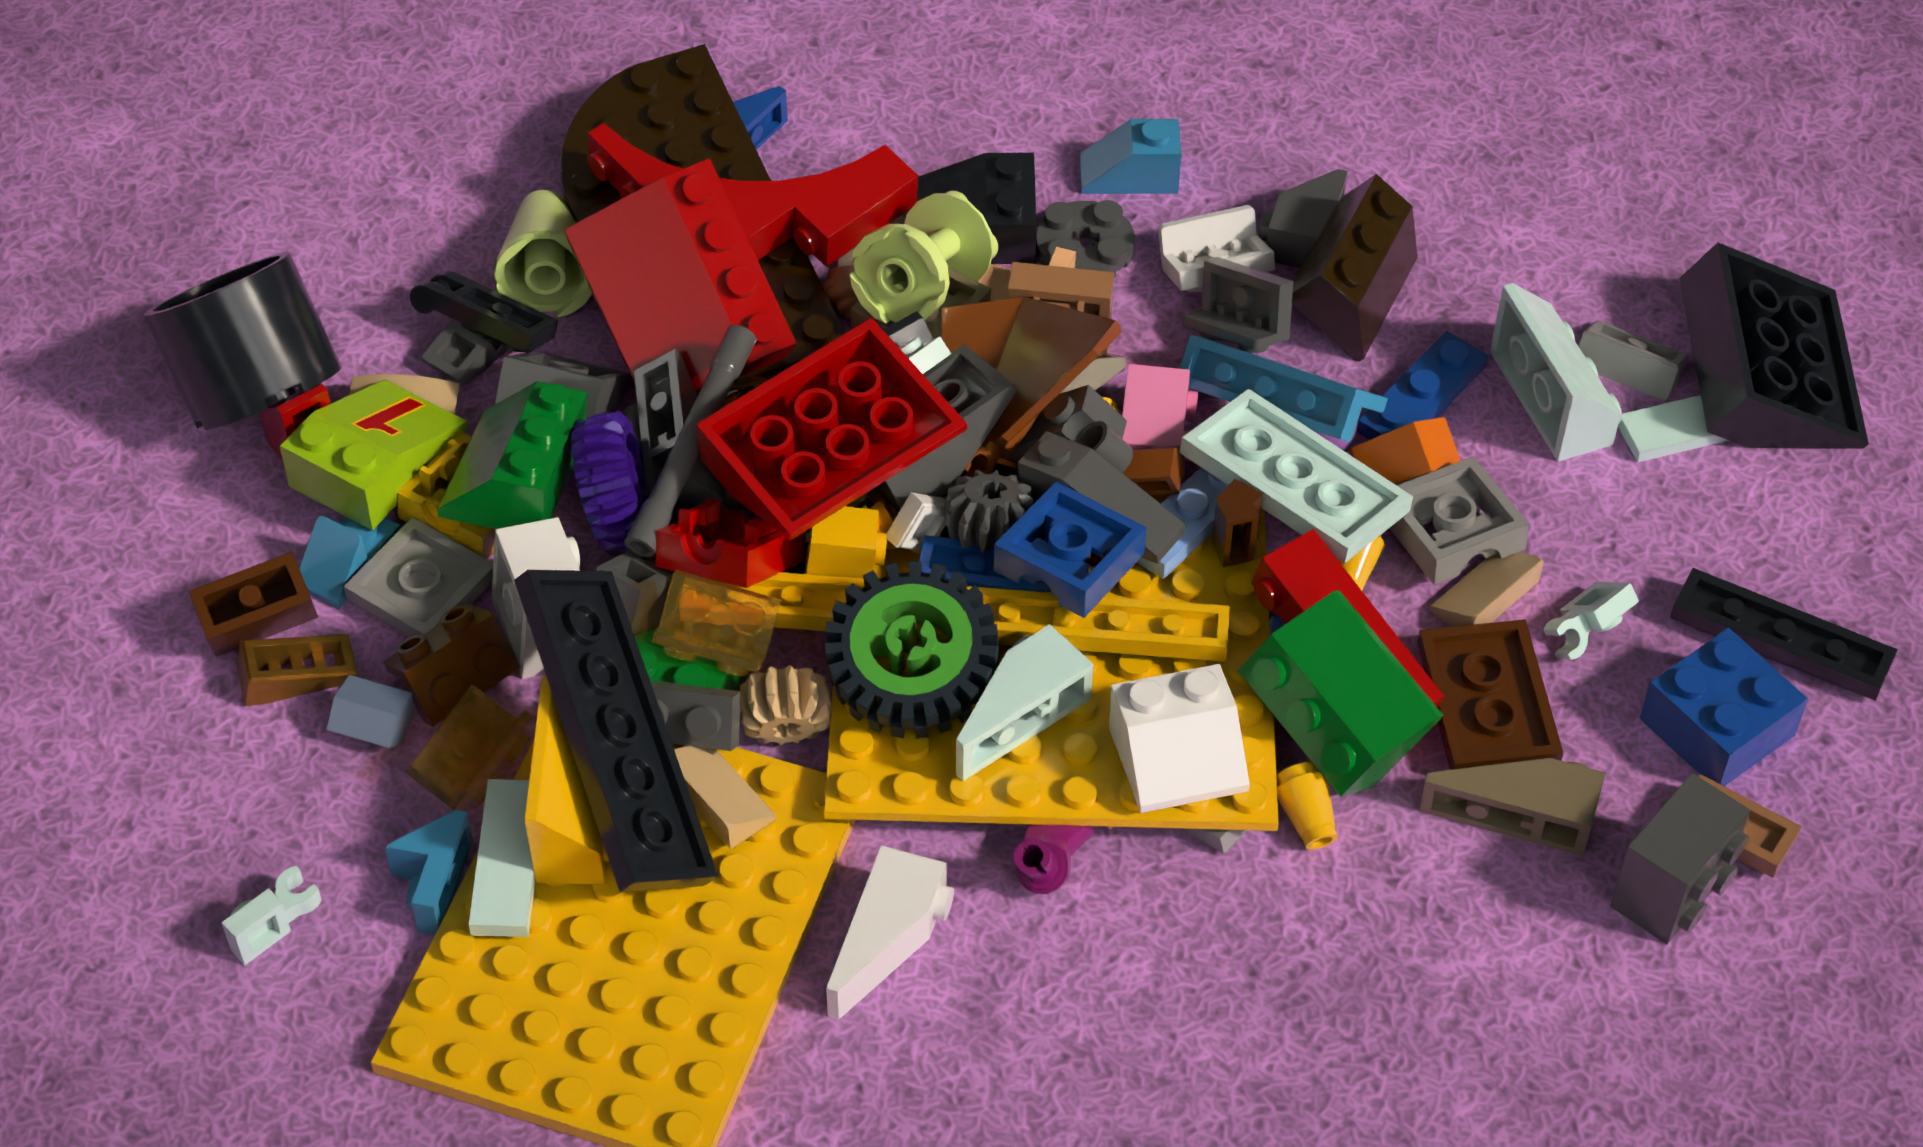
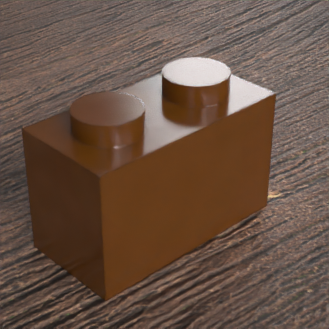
(253, 603)

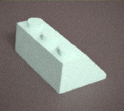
(1552, 376)

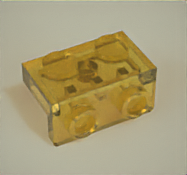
(717, 623)
(469, 749)

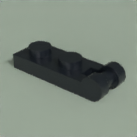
(484, 311)

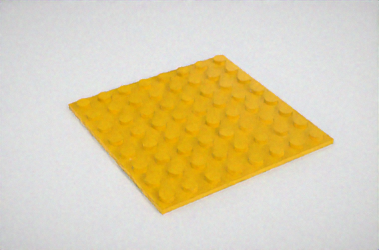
(1072, 766)

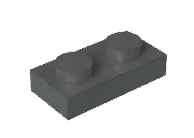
(699, 715)

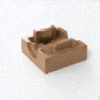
(1064, 286)

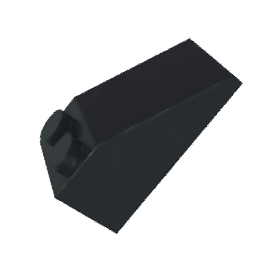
(1001, 190)

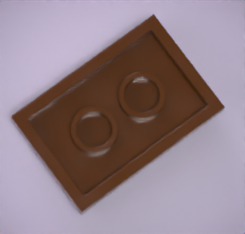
(1492, 694)

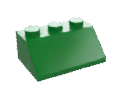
(516, 459)
(1340, 694)

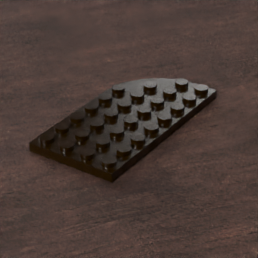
(682, 117)

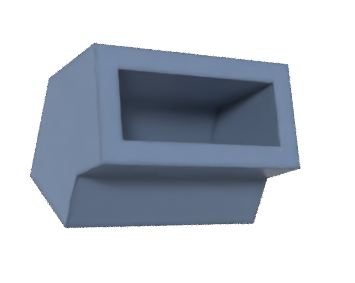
(371, 712)

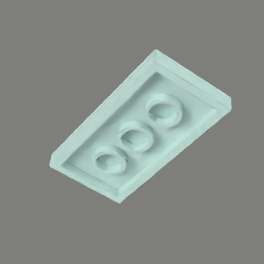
(1298, 472)

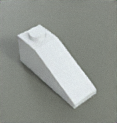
(889, 924)

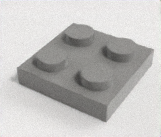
(418, 579)

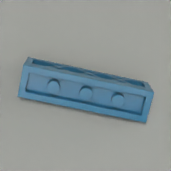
(1307, 397)

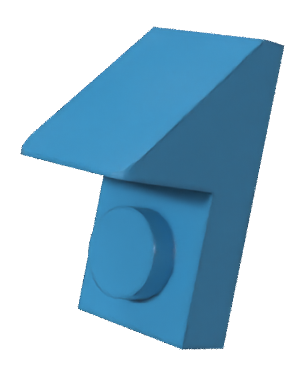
(338, 553)
(434, 863)

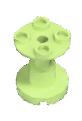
(908, 263)

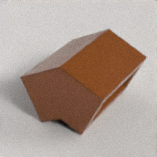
(1157, 469)

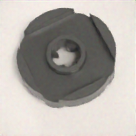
(1091, 220)

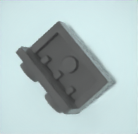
(1243, 306)

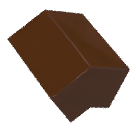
(1235, 506)

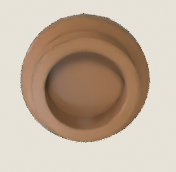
(840, 291)

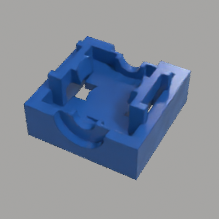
(1070, 531)

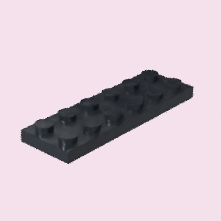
(615, 730)

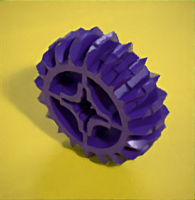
(608, 476)

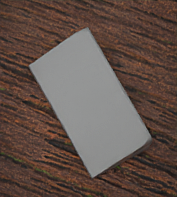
(1633, 359)

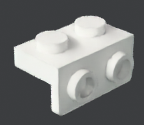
(1219, 234)

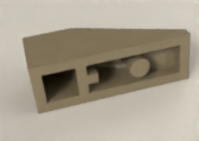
(1527, 800)

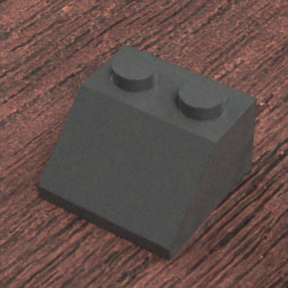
(604, 385)

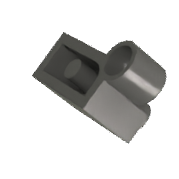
(1082, 418)

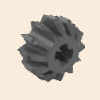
(985, 508)

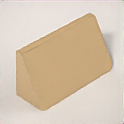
(1488, 590)
(722, 795)

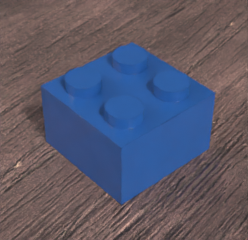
(1723, 708)

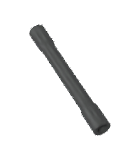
(658, 508)

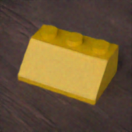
(558, 813)

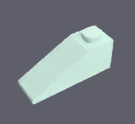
(1029, 691)

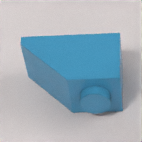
(1134, 159)

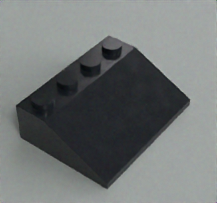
(1770, 355)

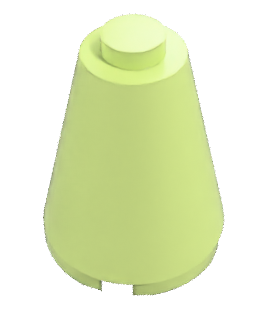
(537, 259)

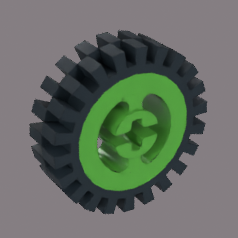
(882, 622)

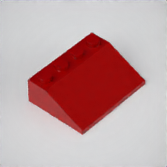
(677, 273)
(826, 430)

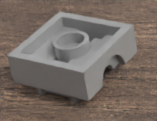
(1453, 503)

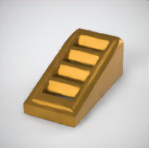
(279, 684)

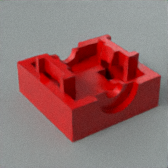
(726, 546)

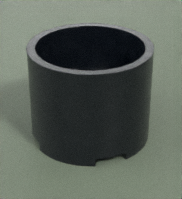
(243, 341)

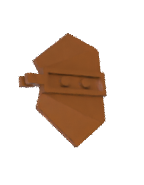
(1033, 347)

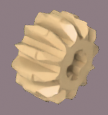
(785, 705)

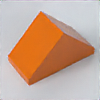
(1409, 450)

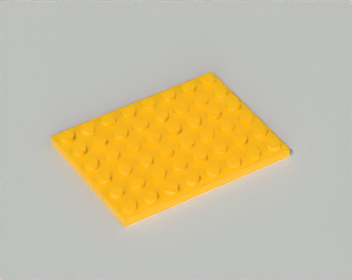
(625, 1006)

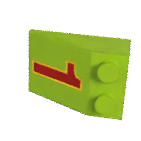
(366, 449)

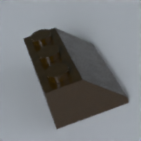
(1358, 265)

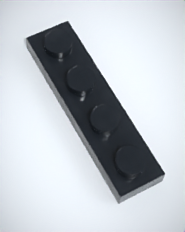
(1785, 633)

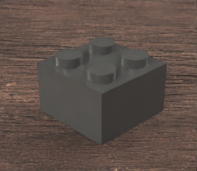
(1681, 859)

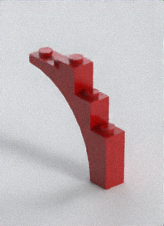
(822, 211)

